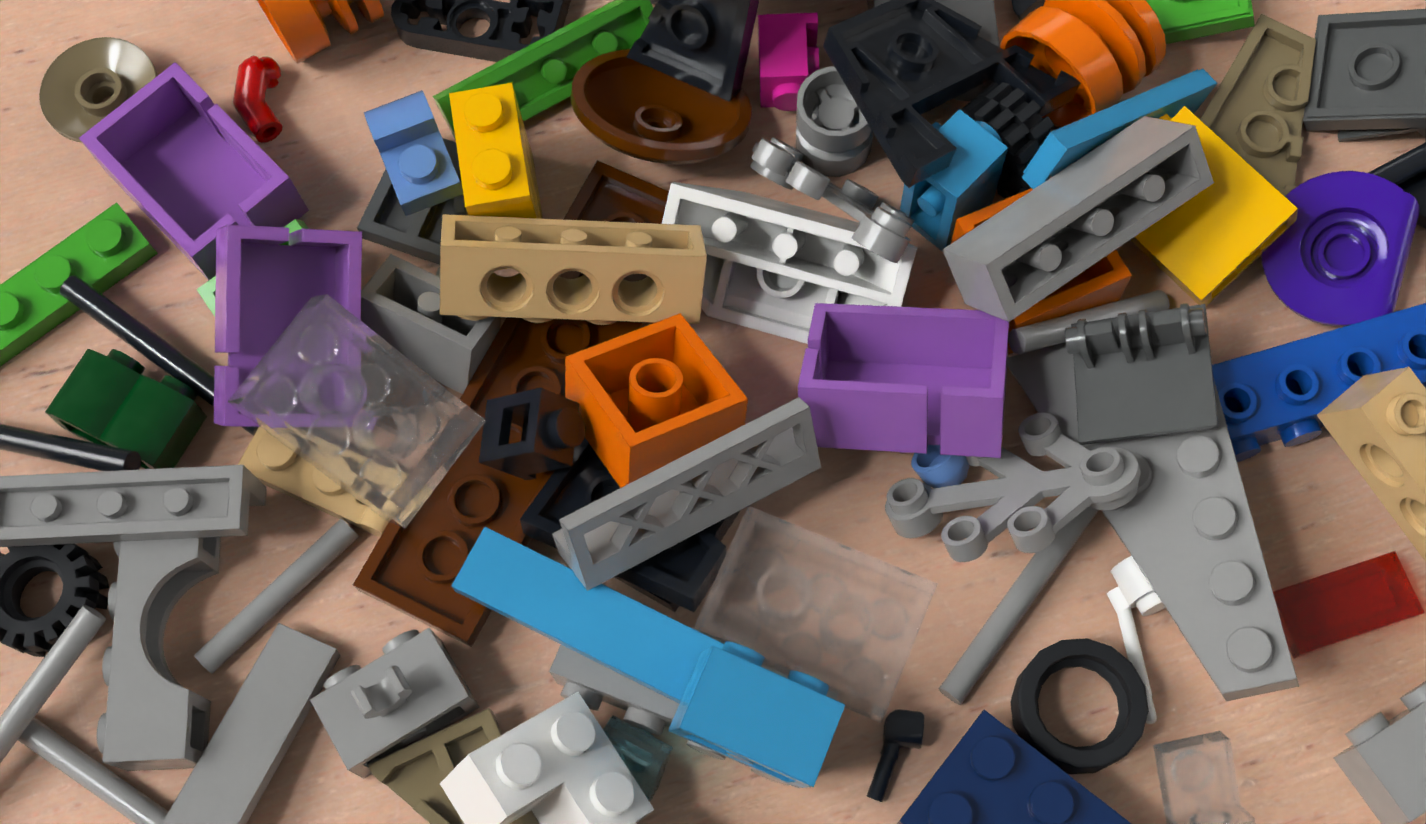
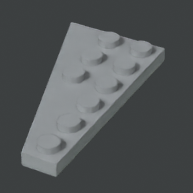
(1187, 535)

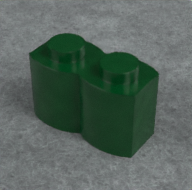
(119, 407)

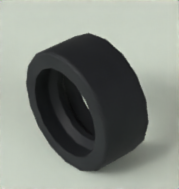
(1109, 665)

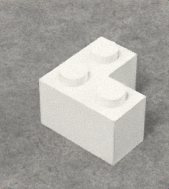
(550, 765)

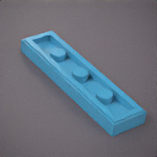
(1079, 138)
(590, 622)

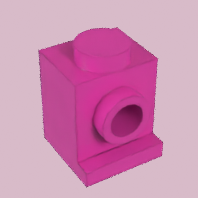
(786, 56)

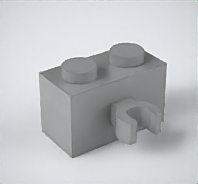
(404, 310)
(393, 700)

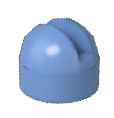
(939, 469)

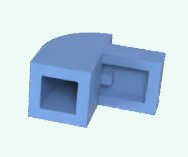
(413, 153)

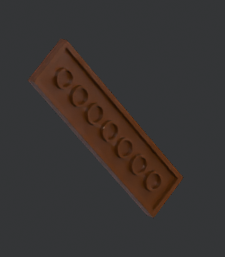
(419, 563)

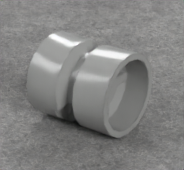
(831, 125)

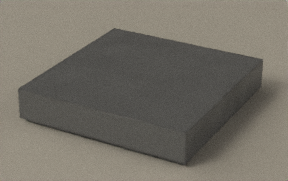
(1368, 72)

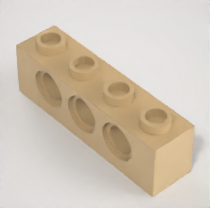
(545, 248)
(1384, 436)

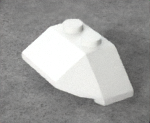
(780, 259)

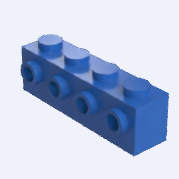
(1286, 386)

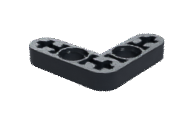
(502, 39)

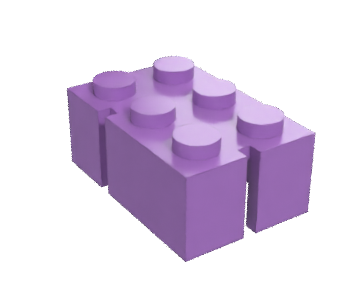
(180, 171)
(265, 288)
(906, 379)

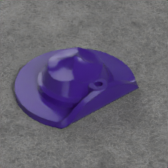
(1344, 249)

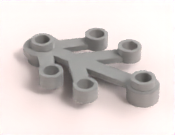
(878, 231)
(1093, 478)

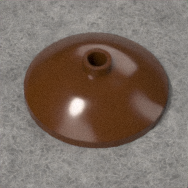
(655, 113)

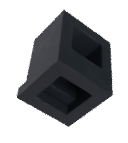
(548, 436)

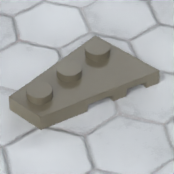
(1264, 101)

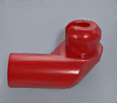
(252, 80)

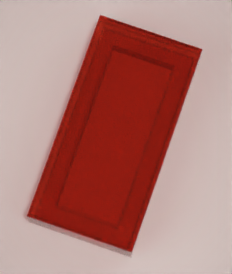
(1346, 604)

